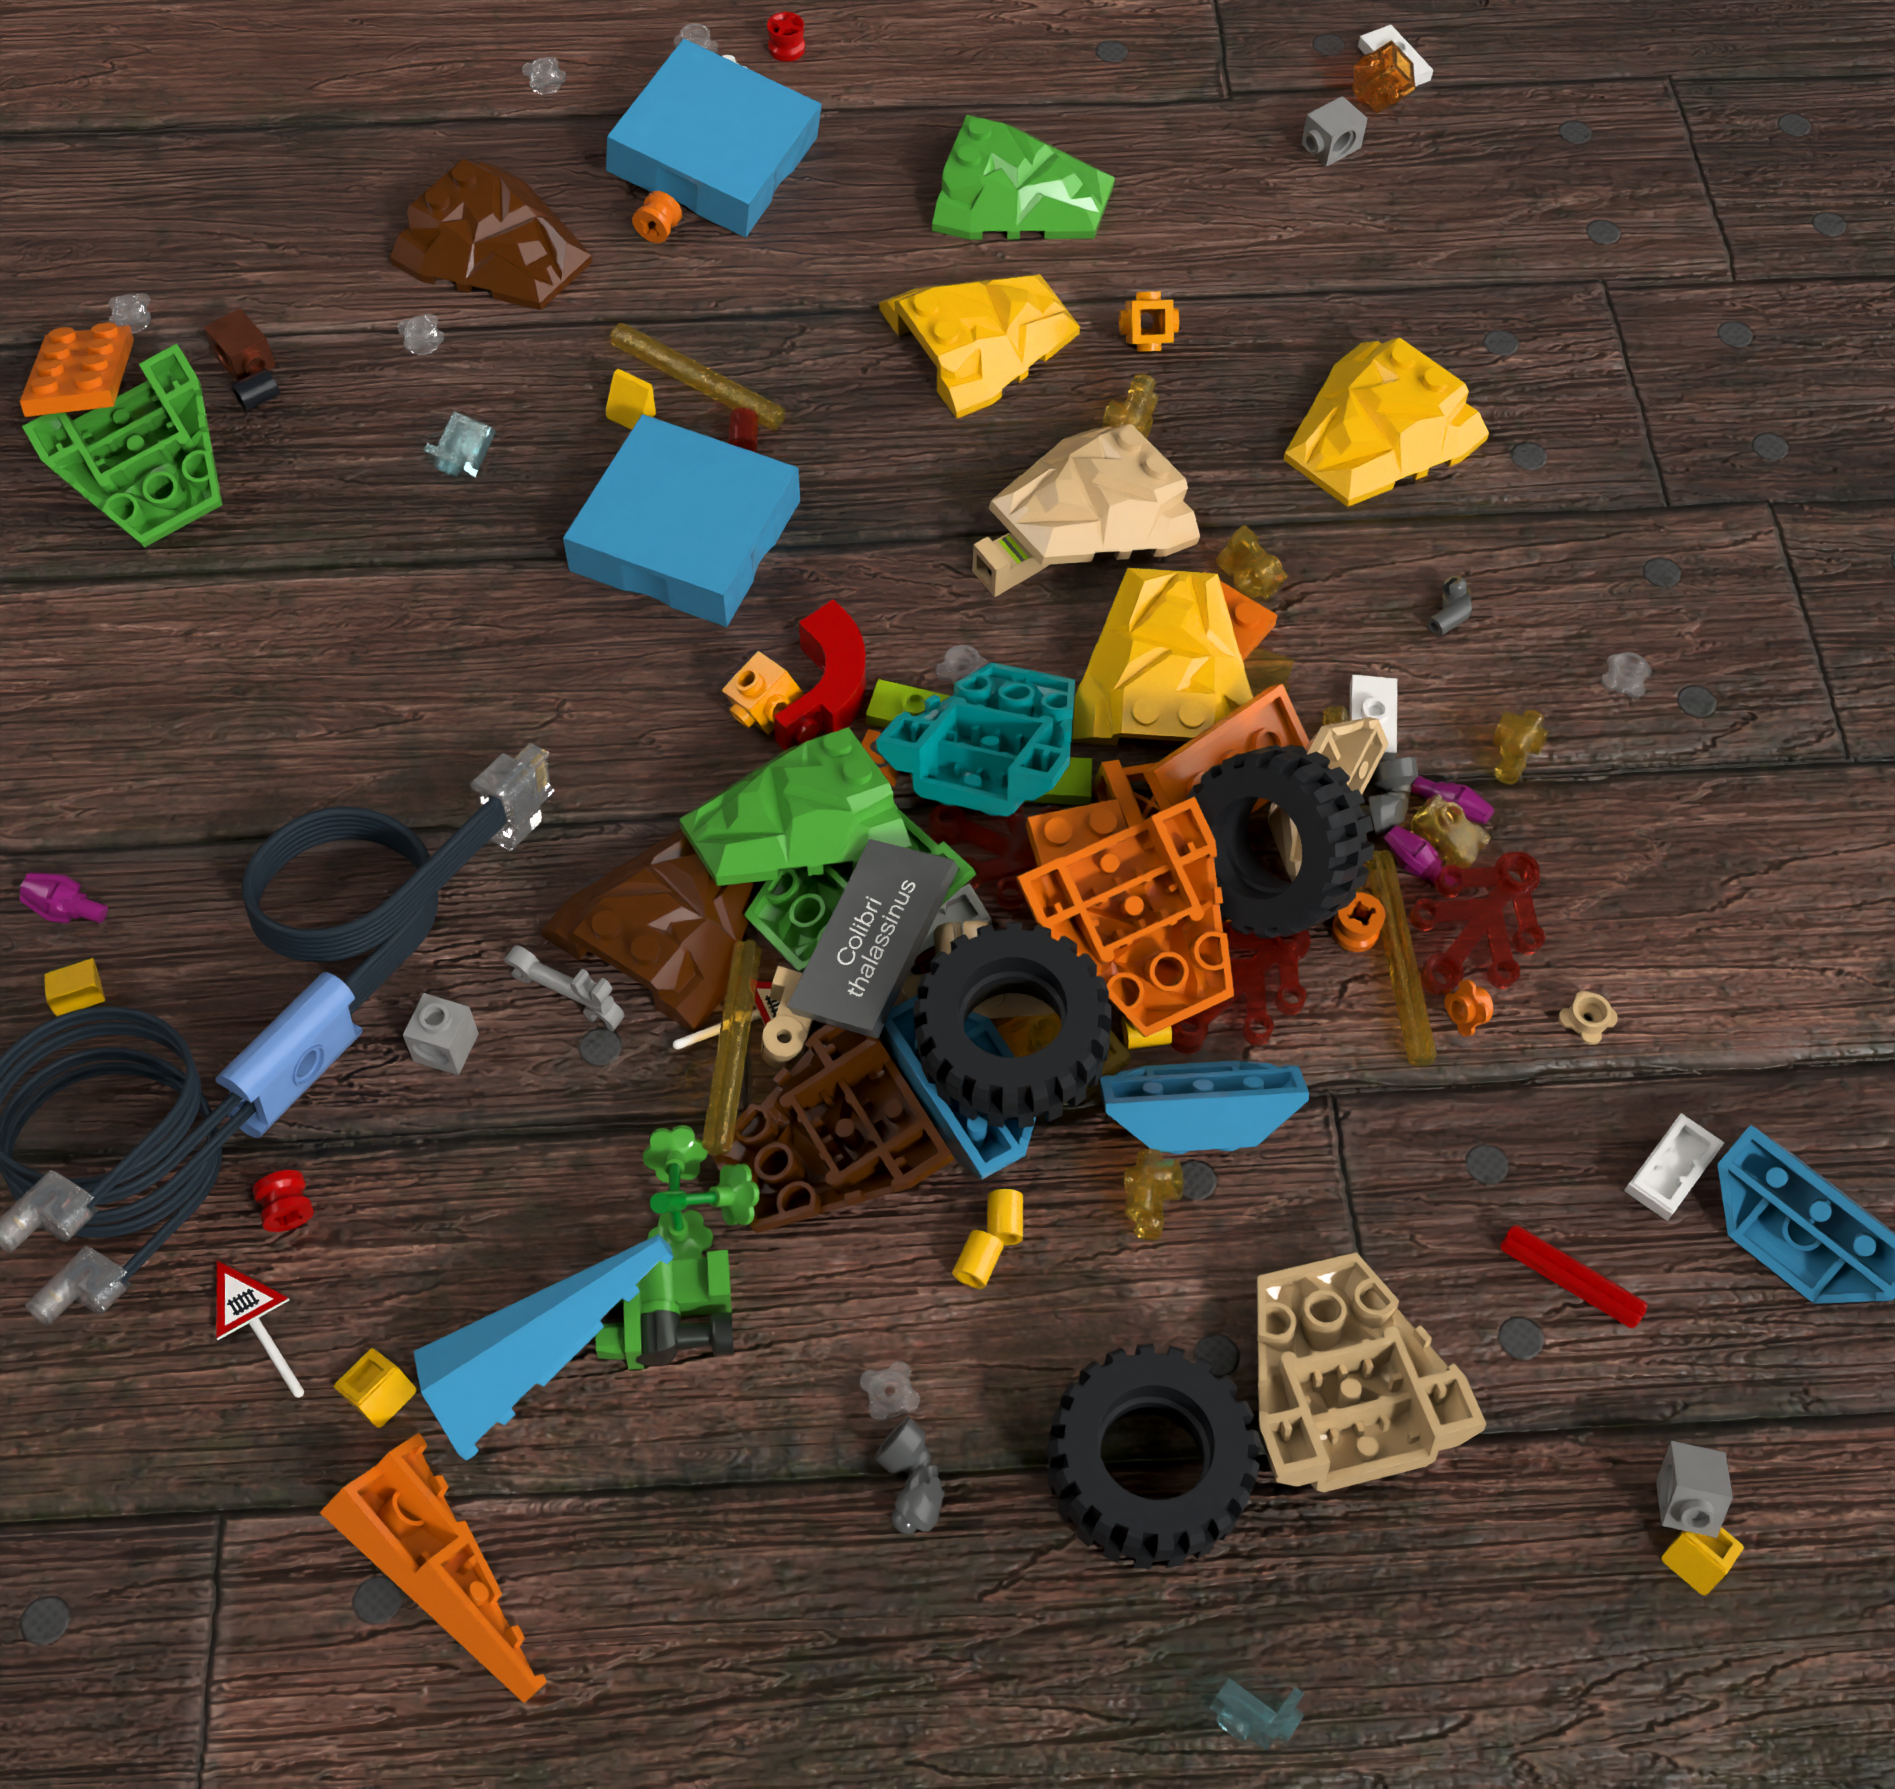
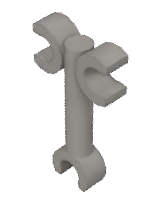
(580, 988)

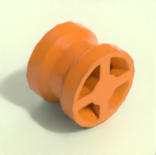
(657, 217)
(1354, 934)

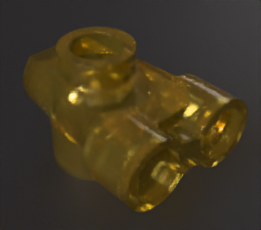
(1137, 408)
(1252, 566)
(1517, 739)
(1446, 827)
(1148, 1187)

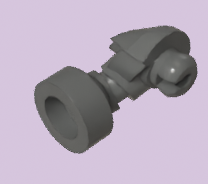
(1391, 806)
(922, 1497)

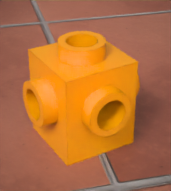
(1164, 321)
(760, 692)

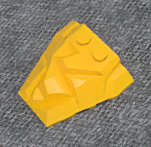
(982, 333)
(1384, 419)
(1161, 662)

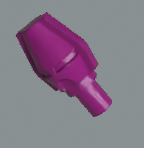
(1473, 805)
(1415, 854)
(59, 898)

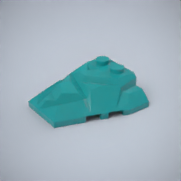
(989, 742)

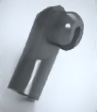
(1456, 606)

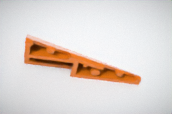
(411, 1535)

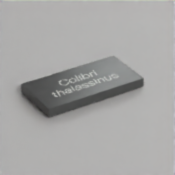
(873, 938)

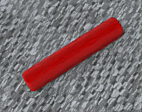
(1574, 1276)

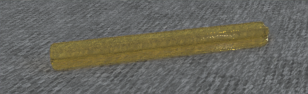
(696, 375)
(1402, 961)
(731, 1048)

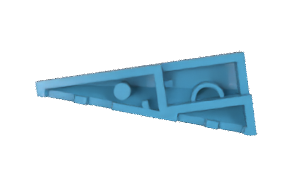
(492, 1363)

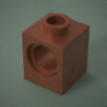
(239, 345)

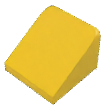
(629, 399)
(73, 987)
(375, 1388)
(1701, 1558)

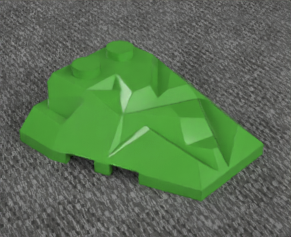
(1017, 184)
(145, 457)
(797, 811)
(799, 906)

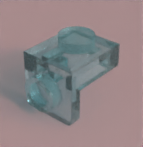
(461, 446)
(1247, 1716)

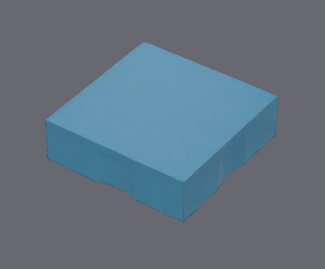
(713, 136)
(683, 519)

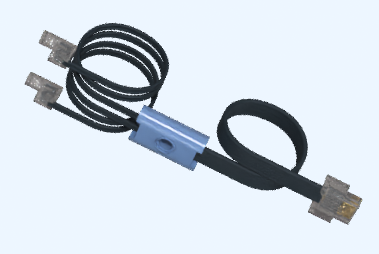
(269, 1070)

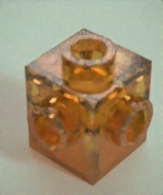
(1383, 77)

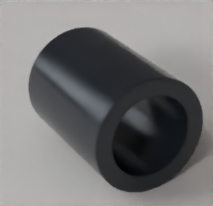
(255, 389)

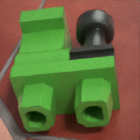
(652, 1319)

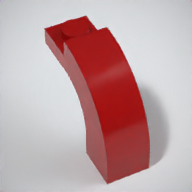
(838, 649)

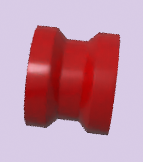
(786, 36)
(283, 1200)

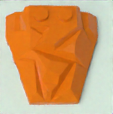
(1144, 915)

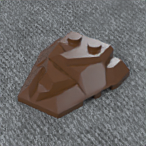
(490, 235)
(661, 926)
(834, 1132)

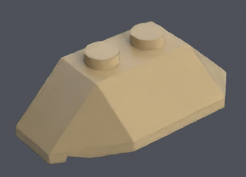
(1349, 745)

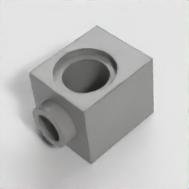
(1334, 131)
(441, 1034)
(1694, 1489)

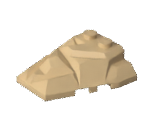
(1098, 496)
(1350, 1380)

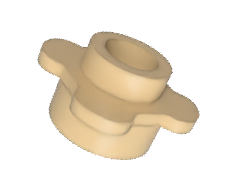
(1593, 1006)

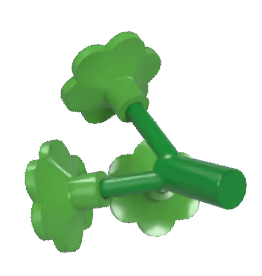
(676, 1156)

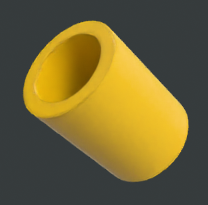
(1134, 1040)
(1005, 1215)
(977, 1259)

